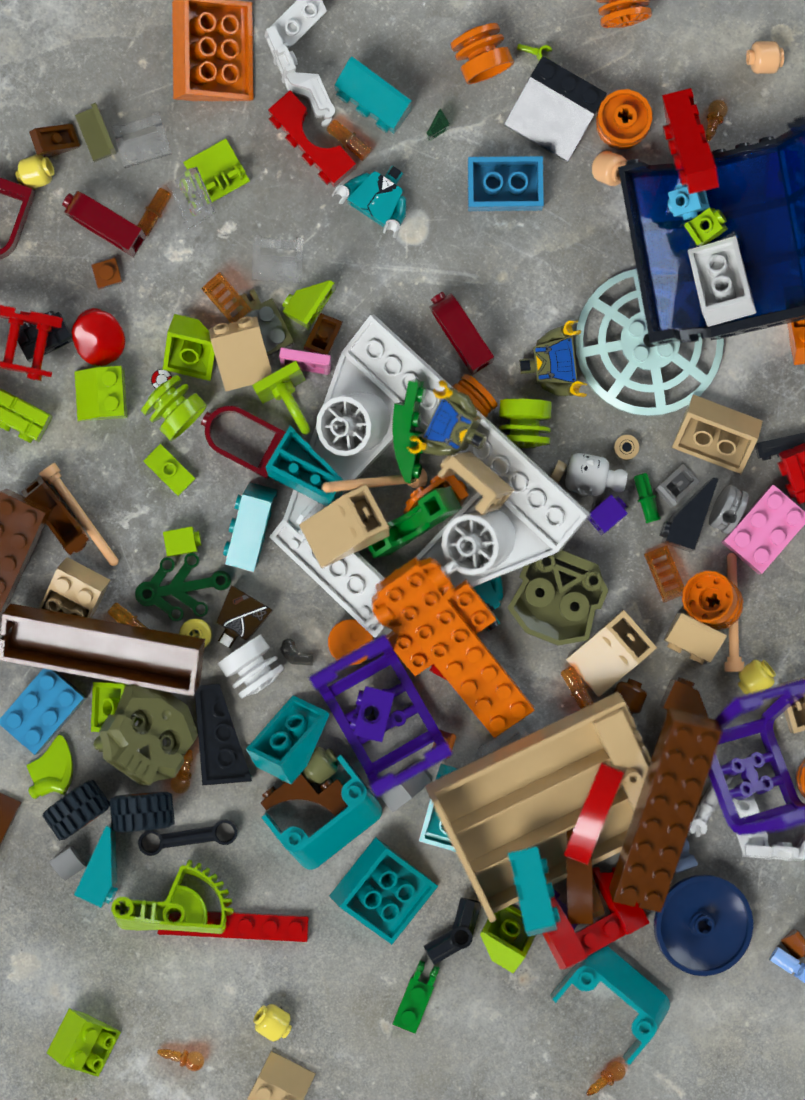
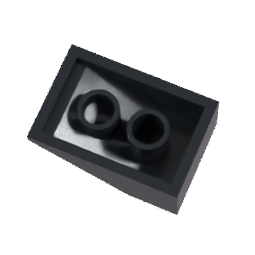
(686, 524)

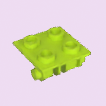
(219, 170)

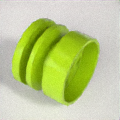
(173, 407)
(525, 421)

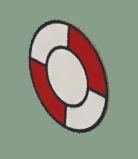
(159, 377)

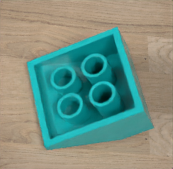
(383, 891)

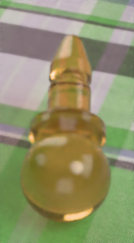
(716, 112)
(181, 782)
(193, 1061)
(614, 1072)

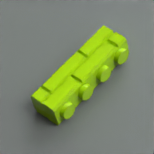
(22, 417)

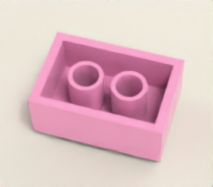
(765, 529)

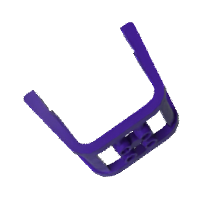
(398, 718)
(773, 819)

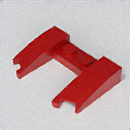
(572, 947)

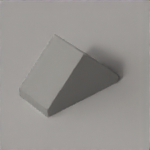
(677, 485)
(404, 792)

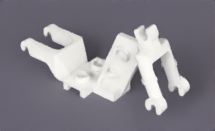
(286, 33)
(751, 844)

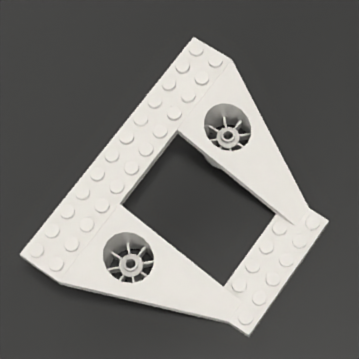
(374, 377)

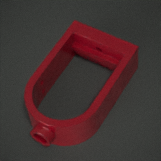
(23, 194)
(104, 222)
(461, 332)
(208, 421)

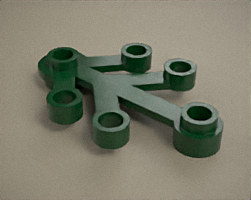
(178, 588)

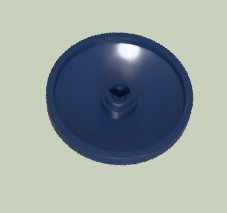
(704, 925)

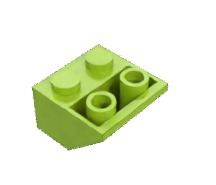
(83, 1043)

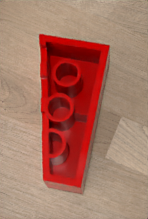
(688, 142)

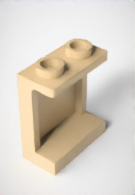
(240, 352)
(480, 477)

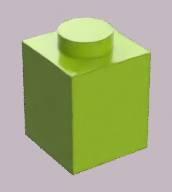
(181, 541)

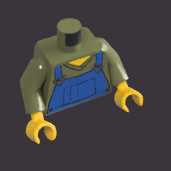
(555, 362)
(451, 426)

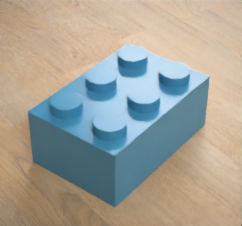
(505, 183)
(42, 710)

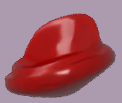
(98, 337)

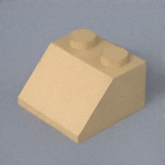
(694, 638)
(281, 1080)

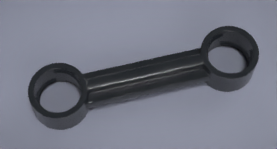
(187, 837)

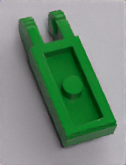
(415, 1000)

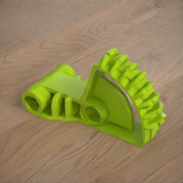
(182, 899)

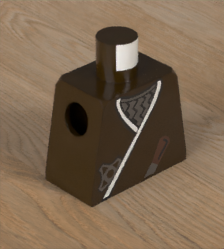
(241, 616)

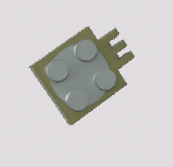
(270, 322)

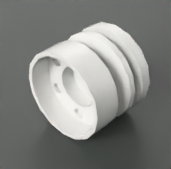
(251, 666)

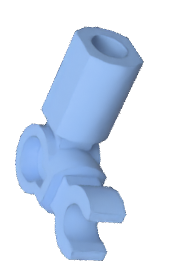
(788, 963)

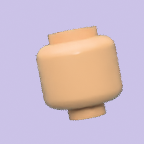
(765, 57)
(606, 167)

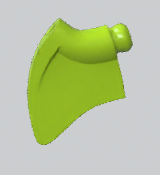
(52, 770)

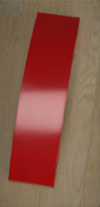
(594, 813)

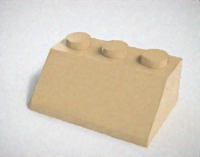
(717, 434)

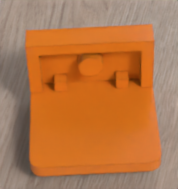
(436, 483)

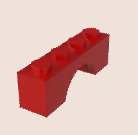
(331, 162)

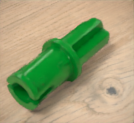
(646, 498)

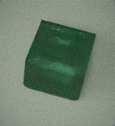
(439, 125)

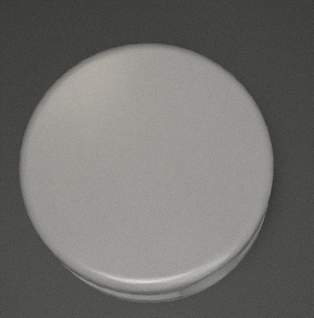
(728, 509)

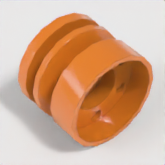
(623, 12)
(480, 48)
(710, 587)

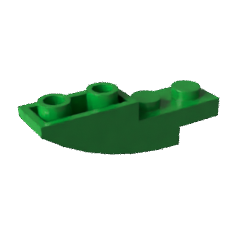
(405, 420)

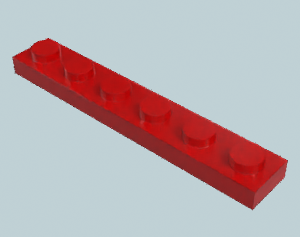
(251, 926)

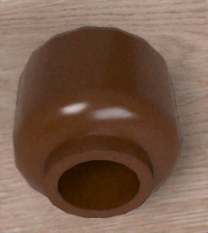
(632, 695)

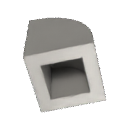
(68, 863)

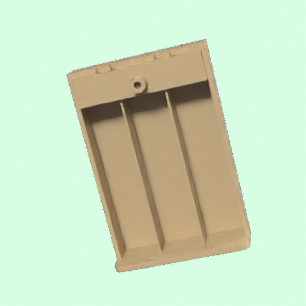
(535, 794)

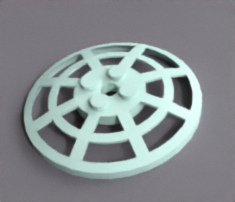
(638, 354)

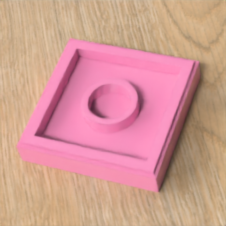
(307, 361)

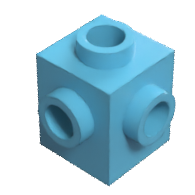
(685, 204)

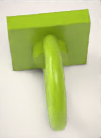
(281, 386)

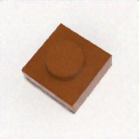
(106, 273)

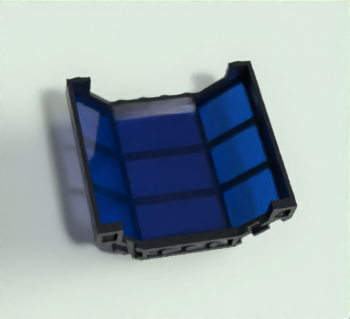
(765, 210)

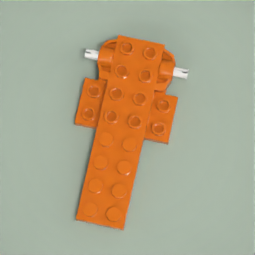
(439, 627)

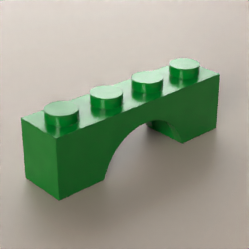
(427, 514)

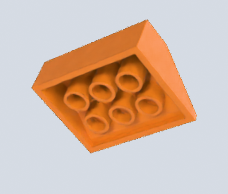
(212, 50)

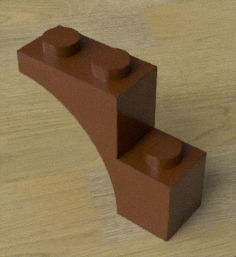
(60, 521)
(302, 789)

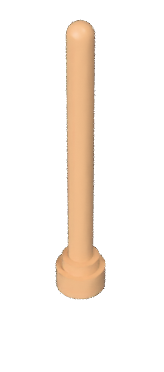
(52, 476)
(373, 482)
(734, 662)

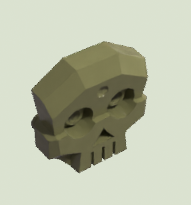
(551, 615)
(159, 717)

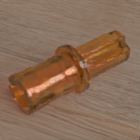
(349, 139)
(154, 210)
(122, 616)
(576, 687)

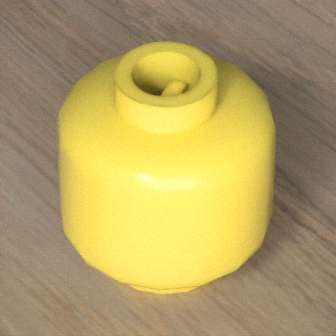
(35, 171)
(201, 626)
(756, 677)
(272, 1022)

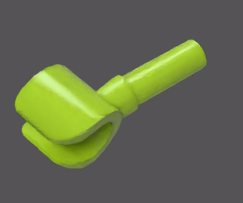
(535, 51)

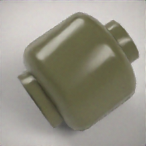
(321, 765)

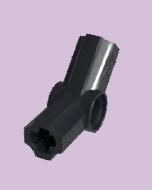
(464, 920)

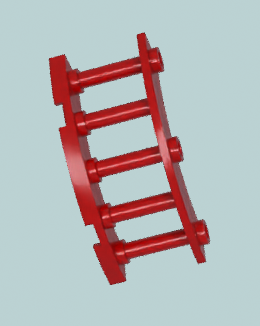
(44, 325)

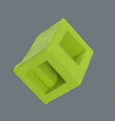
(716, 226)

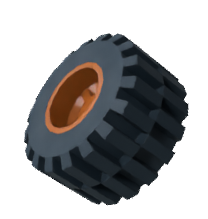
(76, 809)
(142, 811)

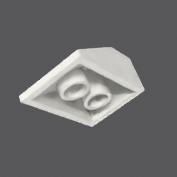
(721, 281)

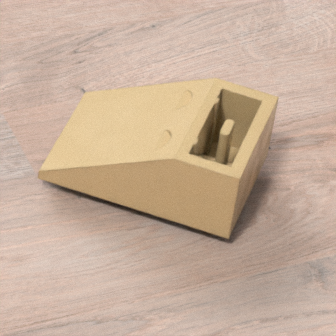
(345, 527)
(75, 590)
(611, 653)

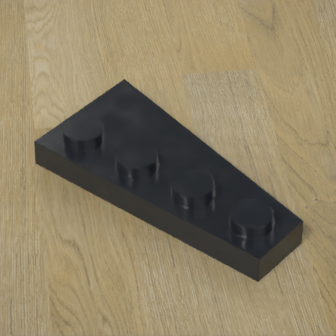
(219, 745)

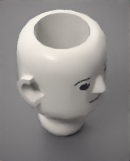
(591, 475)

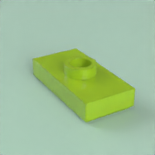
(169, 470)

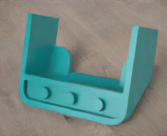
(337, 833)
(626, 983)

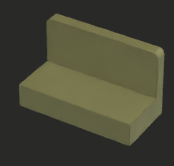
(95, 133)

